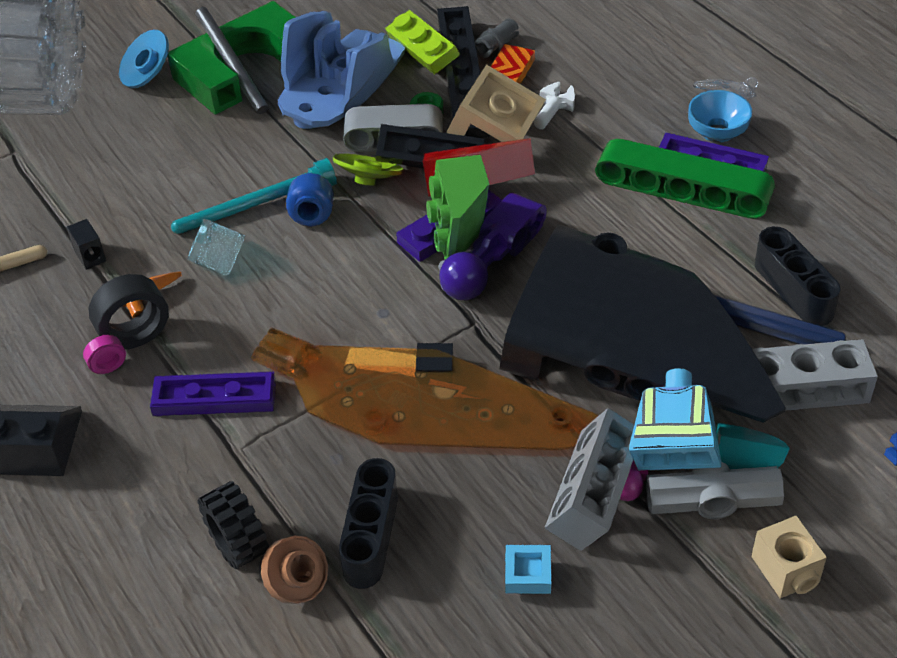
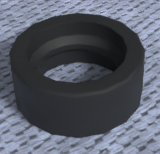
(120, 292)

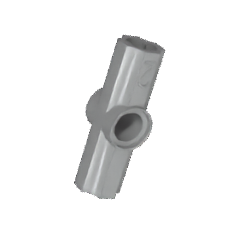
(714, 490)

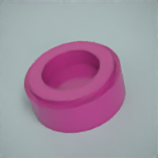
(104, 354)

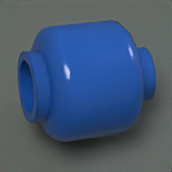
(310, 199)

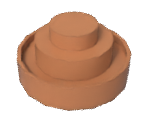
(294, 569)

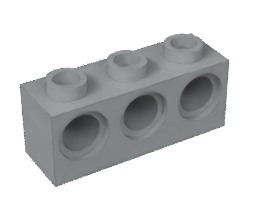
(820, 373)
(593, 481)

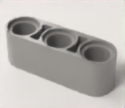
(364, 122)

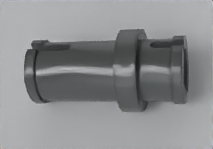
(493, 40)

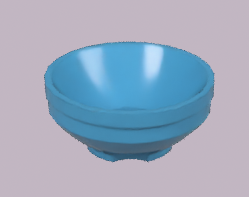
(722, 109)

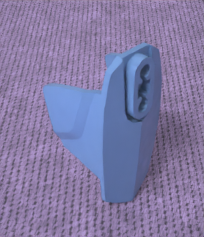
(330, 71)

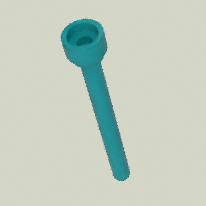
(321, 167)

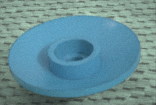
(144, 59)

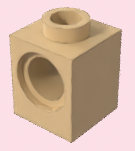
(788, 541)

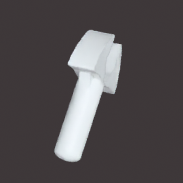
(553, 103)

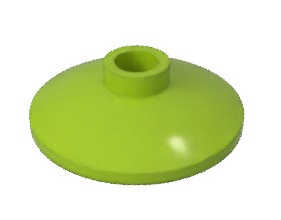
(366, 168)

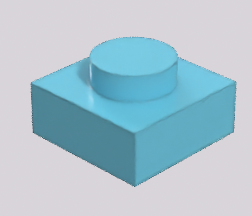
(528, 569)

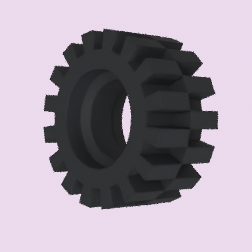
(233, 524)

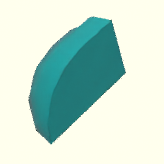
(749, 447)

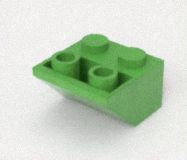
(457, 202)

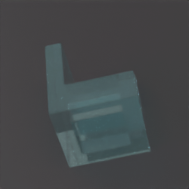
(216, 247)

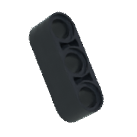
(797, 276)
(368, 539)

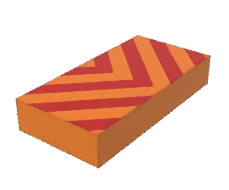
(514, 62)

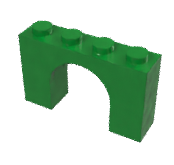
(202, 69)

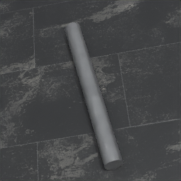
(231, 60)

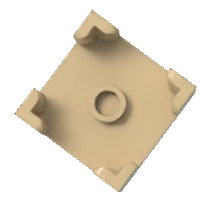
(497, 107)

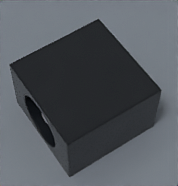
(86, 244)
(435, 364)

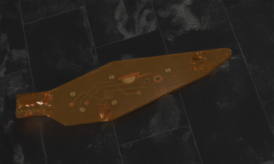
(391, 404)

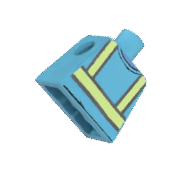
(675, 427)

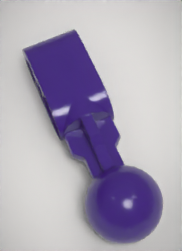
(503, 233)

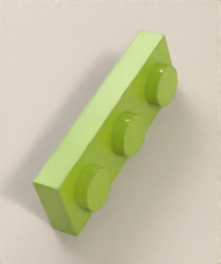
(422, 41)

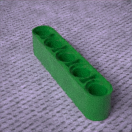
(685, 178)

